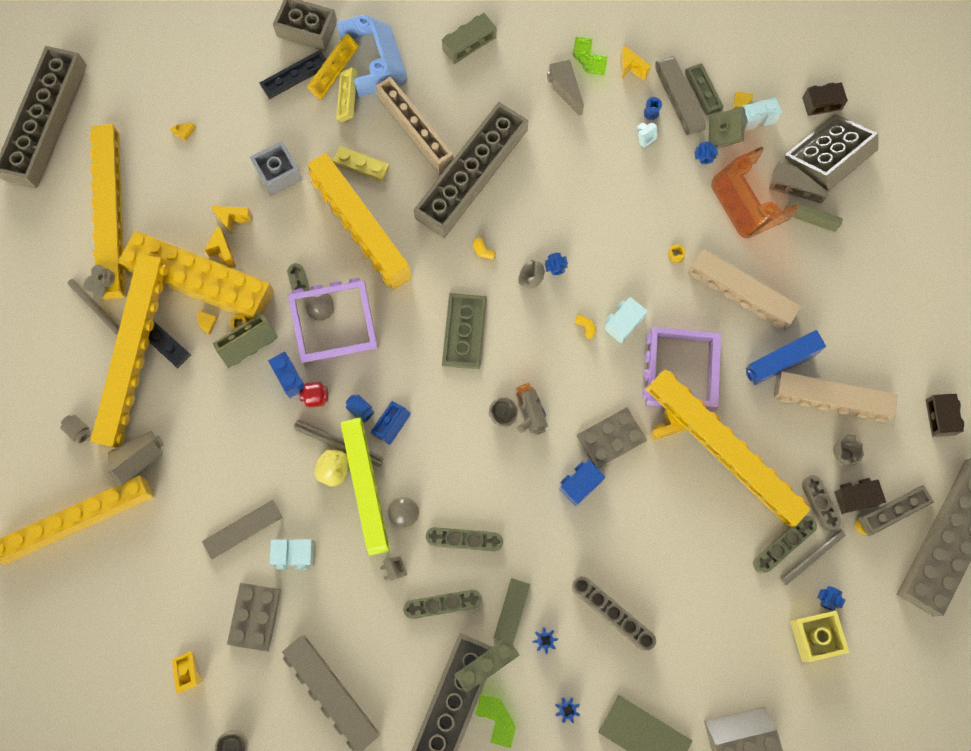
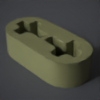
(302, 277)

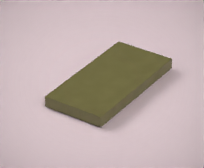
(464, 331)
(640, 731)

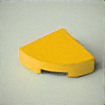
(742, 99)
(183, 130)
(206, 322)

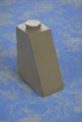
(133, 457)

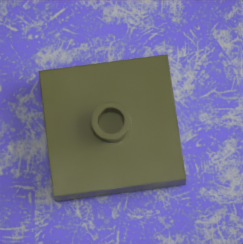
(727, 127)

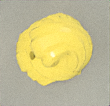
(332, 467)

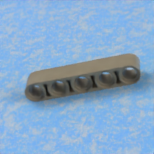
(680, 95)
(623, 615)

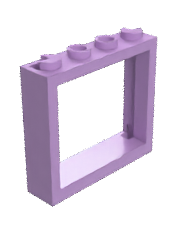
(319, 290)
(713, 363)

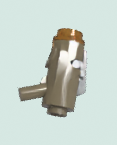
(531, 410)

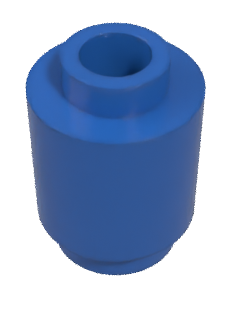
(359, 407)

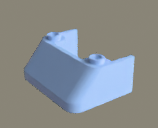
(390, 62)

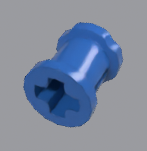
(652, 108)

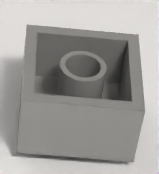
(276, 168)

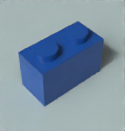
(286, 374)
(581, 483)

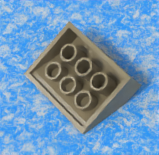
(833, 151)

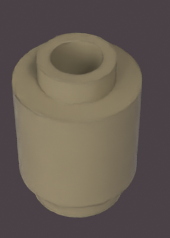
(75, 428)

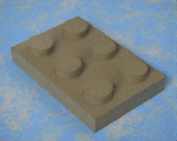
(611, 438)
(254, 617)

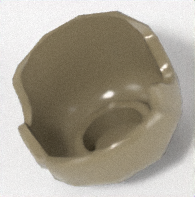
(531, 274)
(319, 306)
(503, 412)
(848, 450)
(403, 512)
(232, 741)

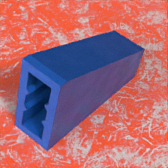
(785, 357)

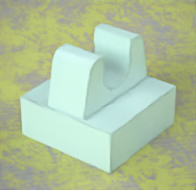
(647, 134)

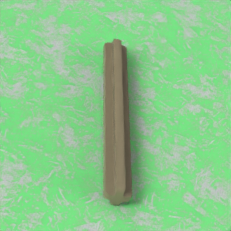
(331, 439)

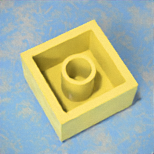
(819, 636)

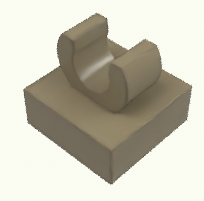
(394, 568)

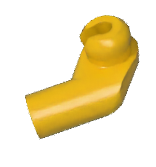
(480, 249)
(588, 325)

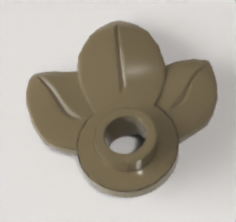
(99, 281)

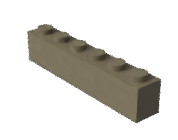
(331, 694)

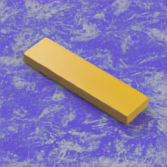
(333, 66)

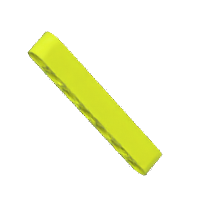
(365, 486)

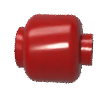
(314, 394)

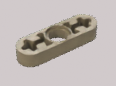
(829, 504)

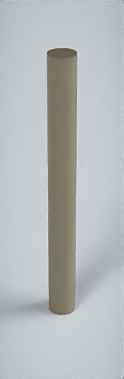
(94, 306)
(813, 557)

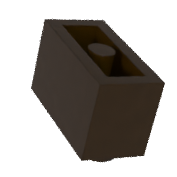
(824, 98)
(944, 415)
(859, 496)

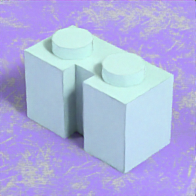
(762, 112)
(625, 320)
(292, 553)

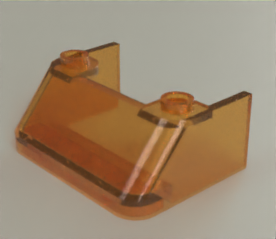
(740, 201)

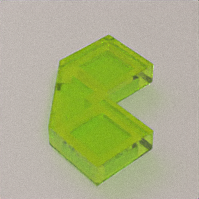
(591, 63)
(504, 727)

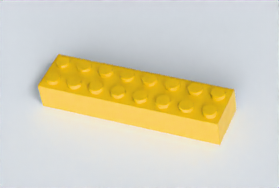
(359, 222)
(201, 277)

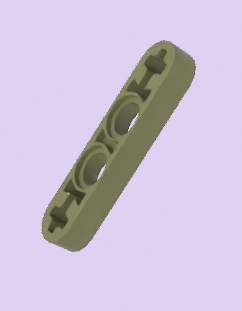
(464, 539)
(783, 542)
(442, 601)

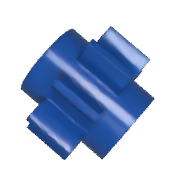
(706, 153)
(556, 264)
(831, 598)
(551, 640)
(569, 716)

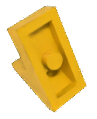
(633, 62)
(228, 215)
(219, 245)
(673, 427)
(185, 672)

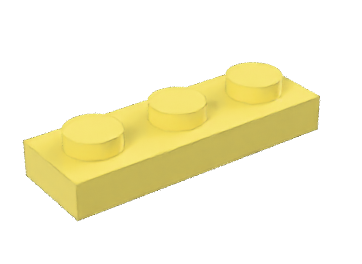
(346, 95)
(361, 163)

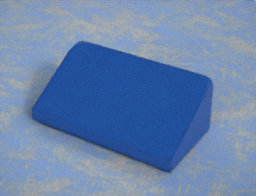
(391, 422)

